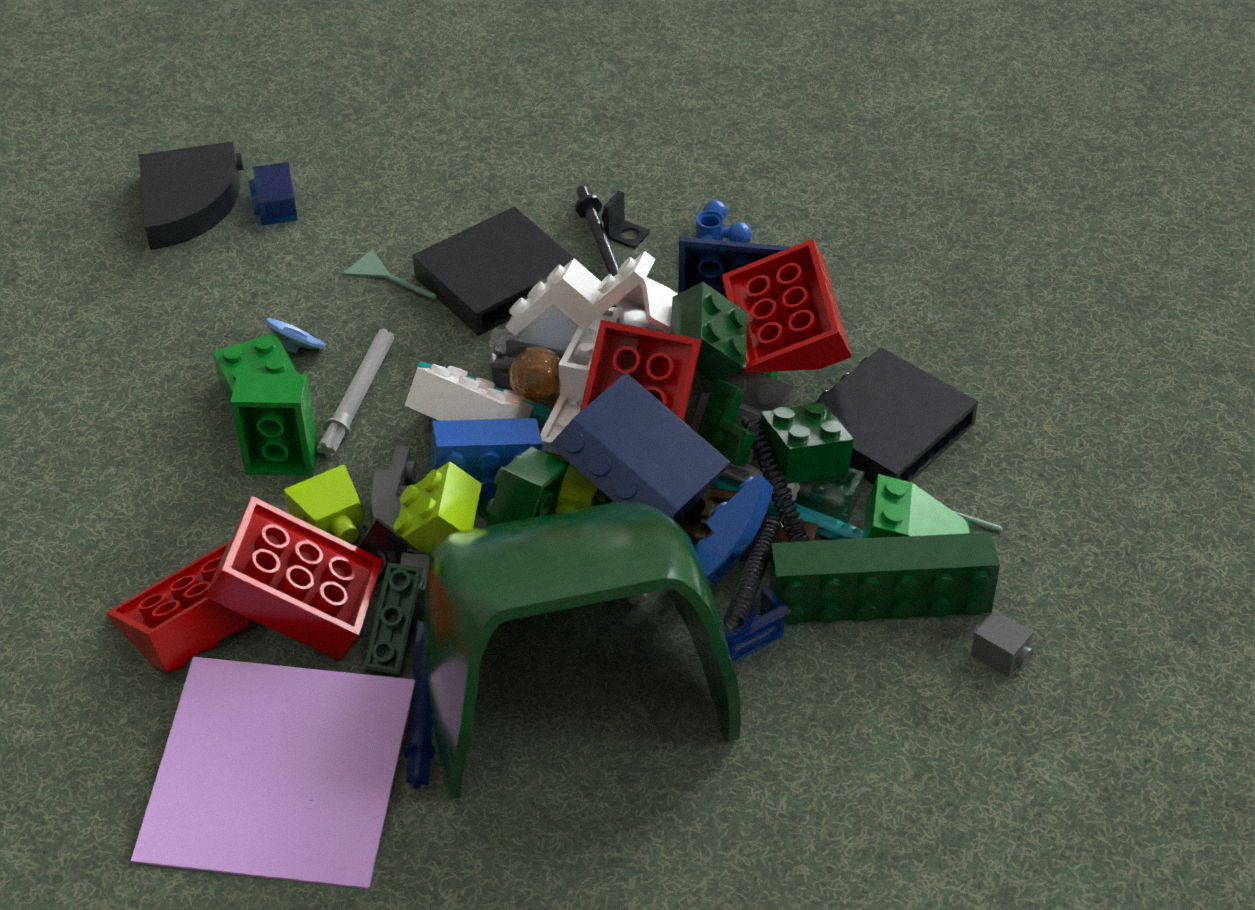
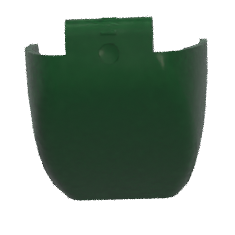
(551, 566)

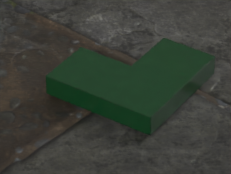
(719, 424)

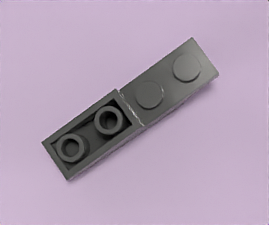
(388, 488)

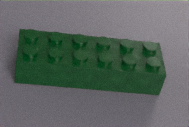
(885, 577)

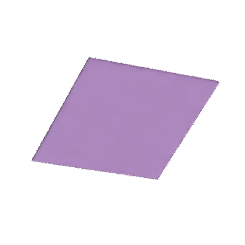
(254, 753)

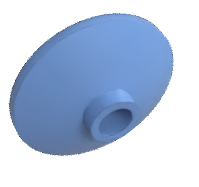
(293, 337)

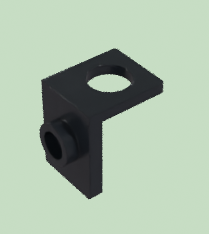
(615, 224)

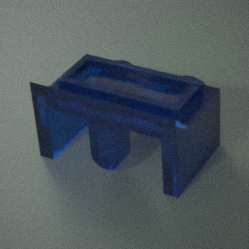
(760, 628)

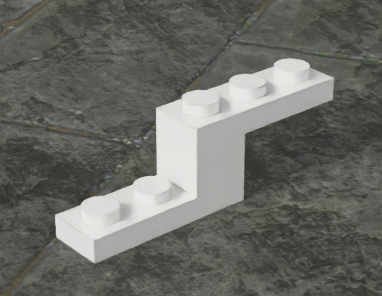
(579, 292)
(573, 377)

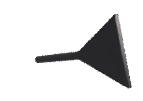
(384, 538)

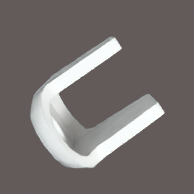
(647, 306)

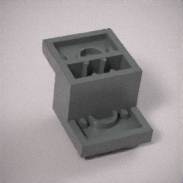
(760, 395)

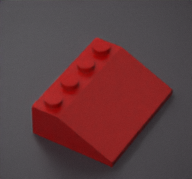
(789, 311)
(654, 358)
(295, 579)
(175, 617)

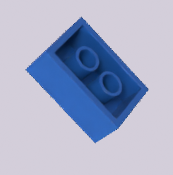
(482, 446)

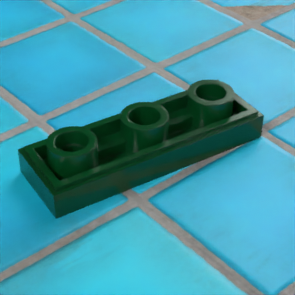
(388, 639)

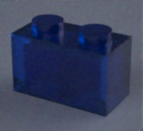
(273, 194)

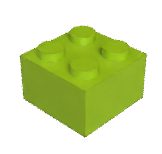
(437, 507)

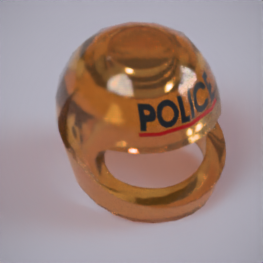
(535, 374)

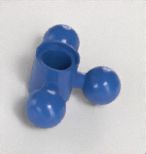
(711, 225)

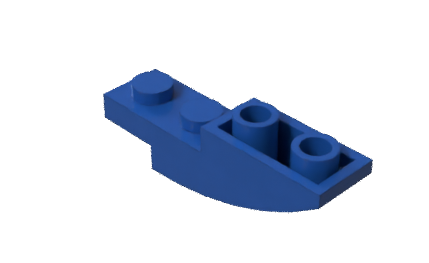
(734, 528)

